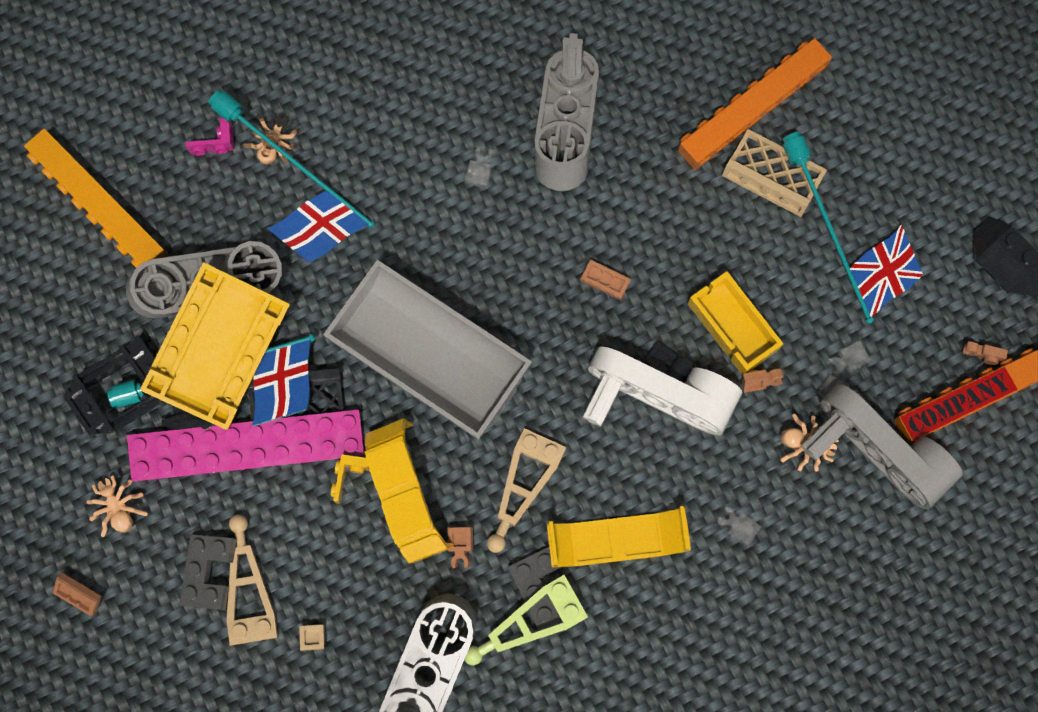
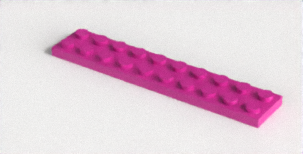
(245, 447)

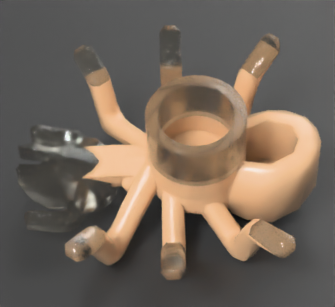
(266, 153)

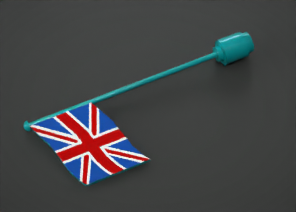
(880, 271)

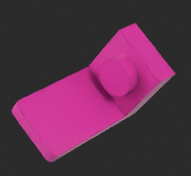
(220, 146)

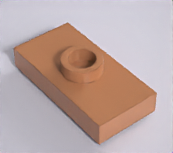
(605, 279)
(76, 594)

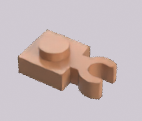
(990, 354)
(758, 380)
(463, 541)

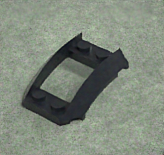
(85, 405)

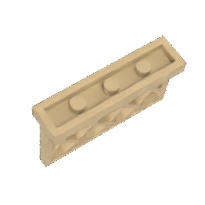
(767, 185)

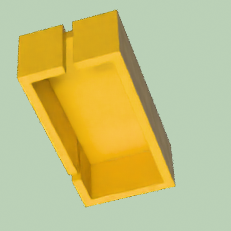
(735, 323)

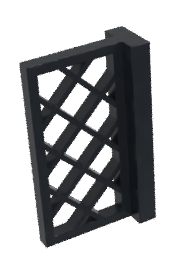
(319, 377)

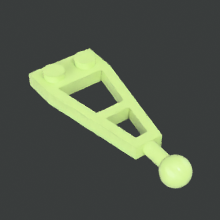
(563, 599)

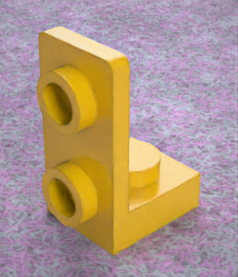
(356, 465)

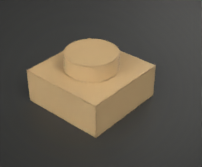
(312, 637)

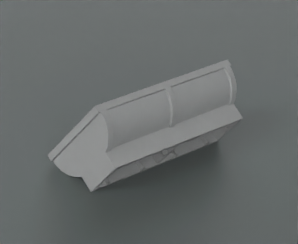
(428, 350)

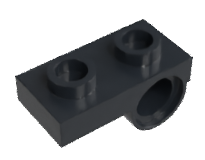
(669, 363)

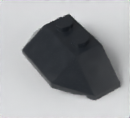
(1006, 257)

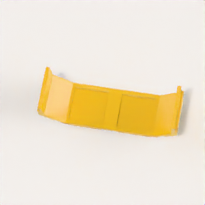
(401, 493)
(618, 539)

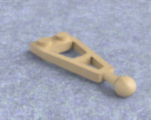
(541, 450)
(251, 628)

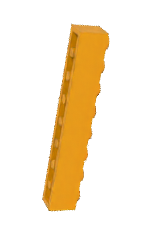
(93, 198)

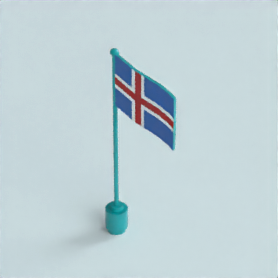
(319, 221)
(279, 383)

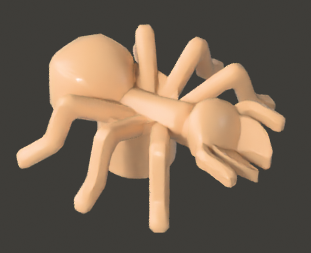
(795, 438)
(116, 509)

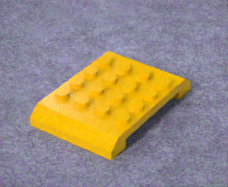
(214, 346)

